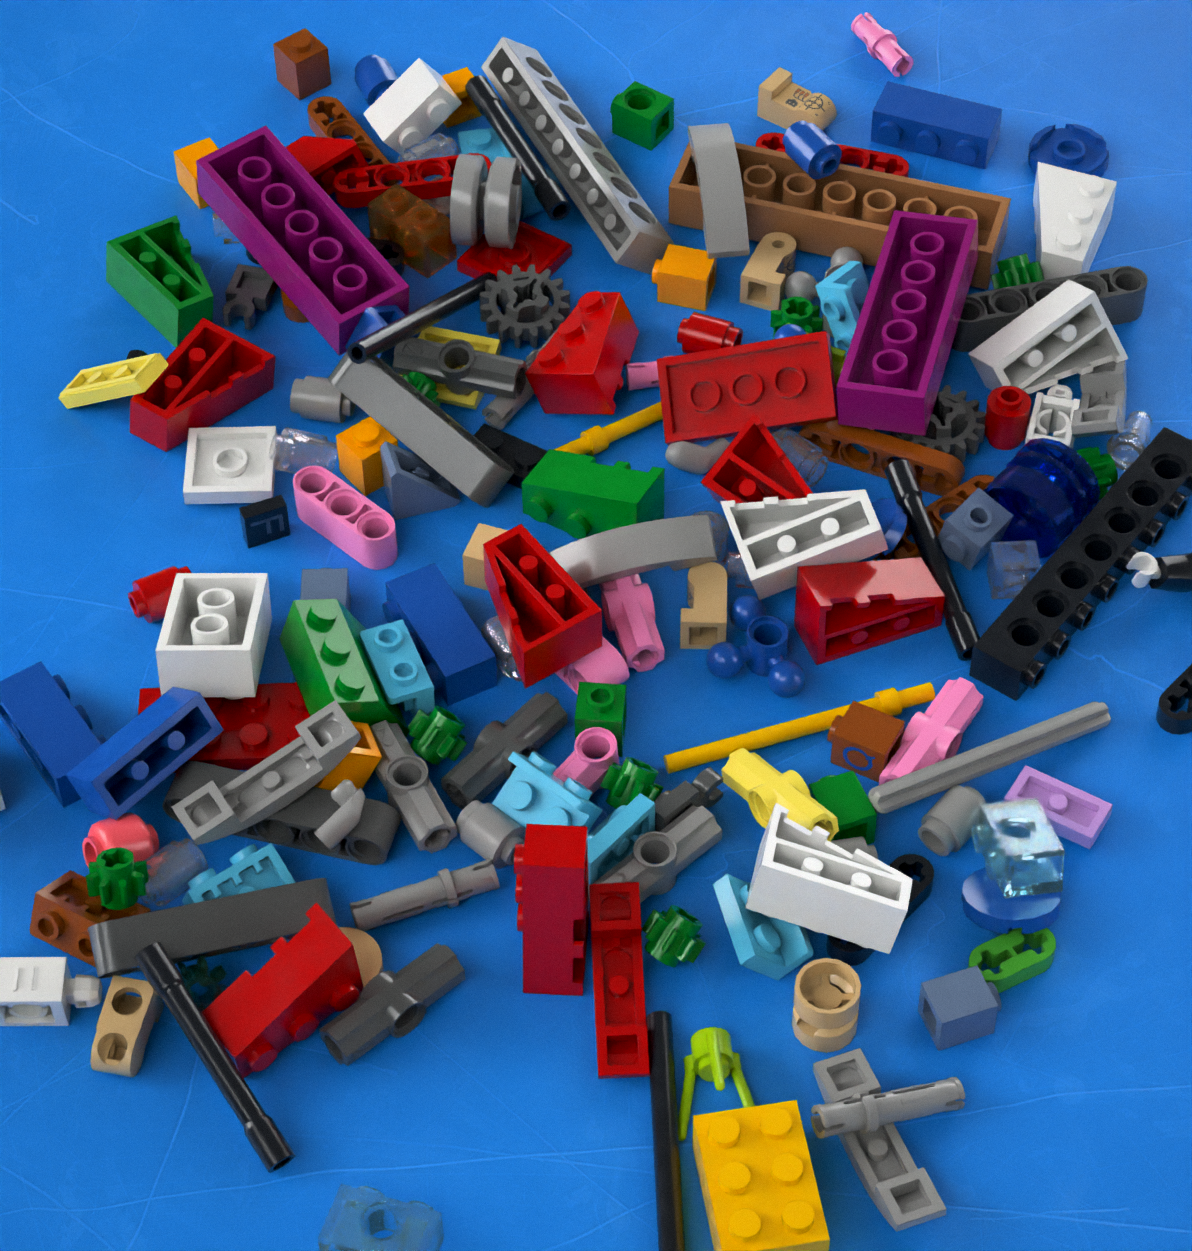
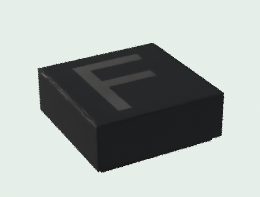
(264, 521)

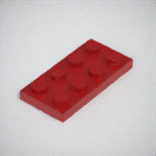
(720, 389)
(251, 725)

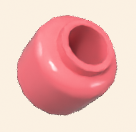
(126, 832)

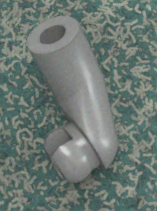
(694, 457)
(346, 817)

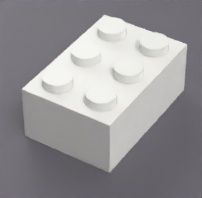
(215, 634)

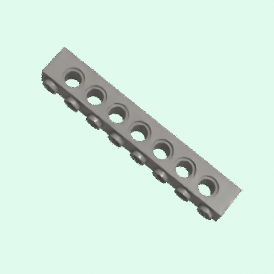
(577, 156)

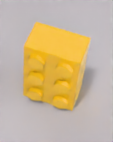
(758, 1180)

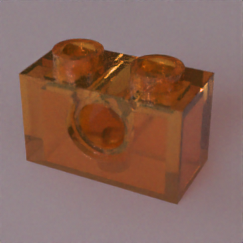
(415, 226)

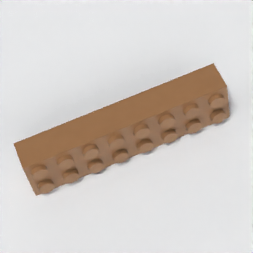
(841, 209)

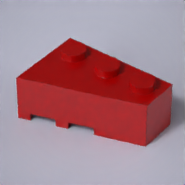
(585, 357)
(204, 382)
(754, 469)
(864, 605)
(539, 606)
(553, 907)
(287, 995)

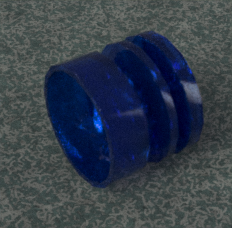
(1046, 491)

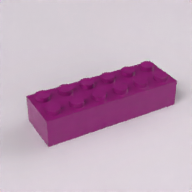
(298, 235)
(908, 323)

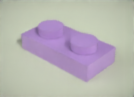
(1069, 810)

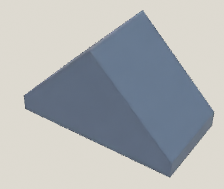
(413, 484)

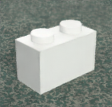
(412, 107)

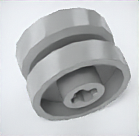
(485, 201)

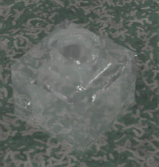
(1011, 567)

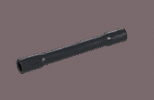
(544, 187)
(909, 498)
(257, 1125)

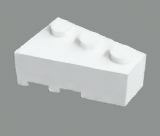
(1069, 218)
(1049, 342)
(797, 532)
(825, 887)

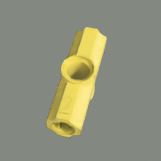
(764, 786)

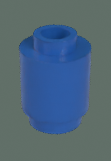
(374, 77)
(812, 149)

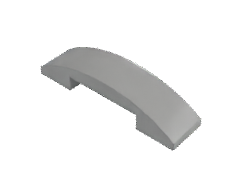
(720, 190)
(1102, 401)
(638, 549)
(273, 782)
(880, 1157)

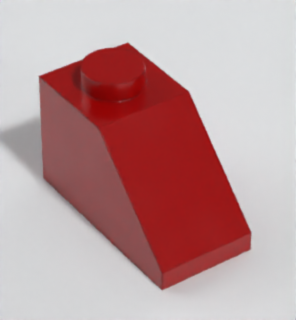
(326, 158)

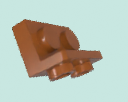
(66, 911)

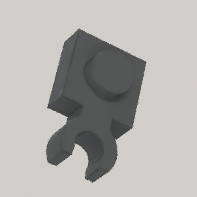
(248, 290)
(701, 792)

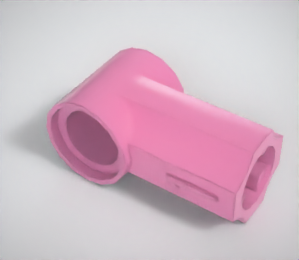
(581, 767)

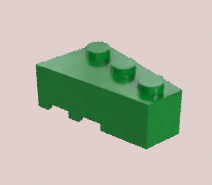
(160, 278)
(591, 497)

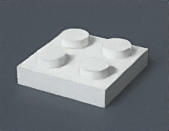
(229, 465)

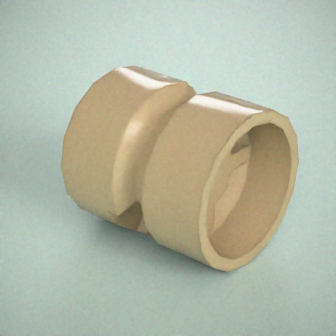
(826, 1005)

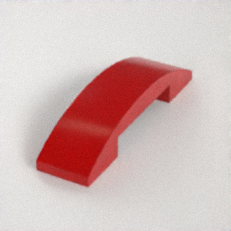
(618, 981)

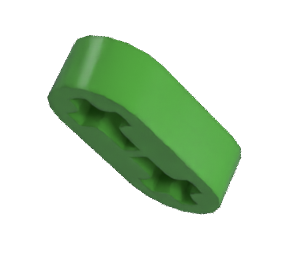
(1013, 962)

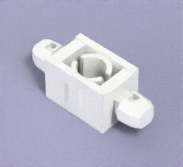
(1053, 415)
(42, 991)

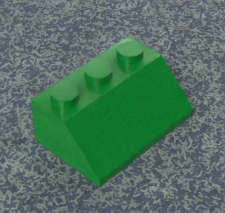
(332, 664)

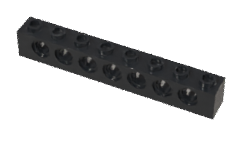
(1085, 568)

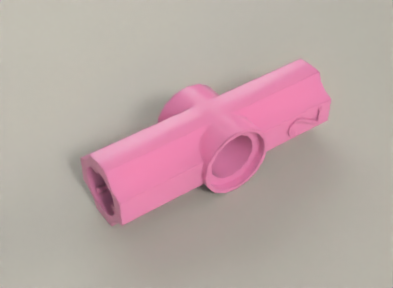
(631, 614)
(937, 732)

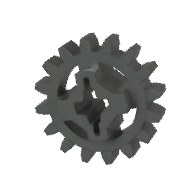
(524, 305)
(953, 426)

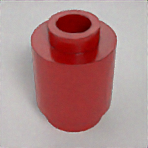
(707, 333)
(1007, 417)
(152, 593)

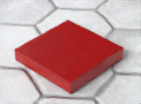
(530, 247)

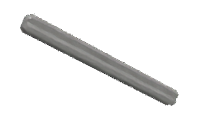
(989, 757)

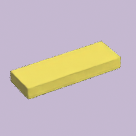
(113, 380)

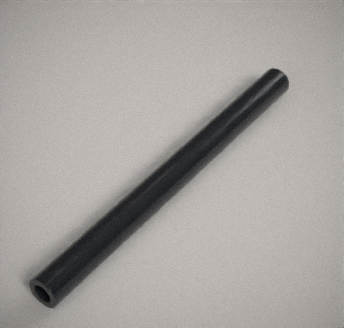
(418, 320)
(665, 1133)

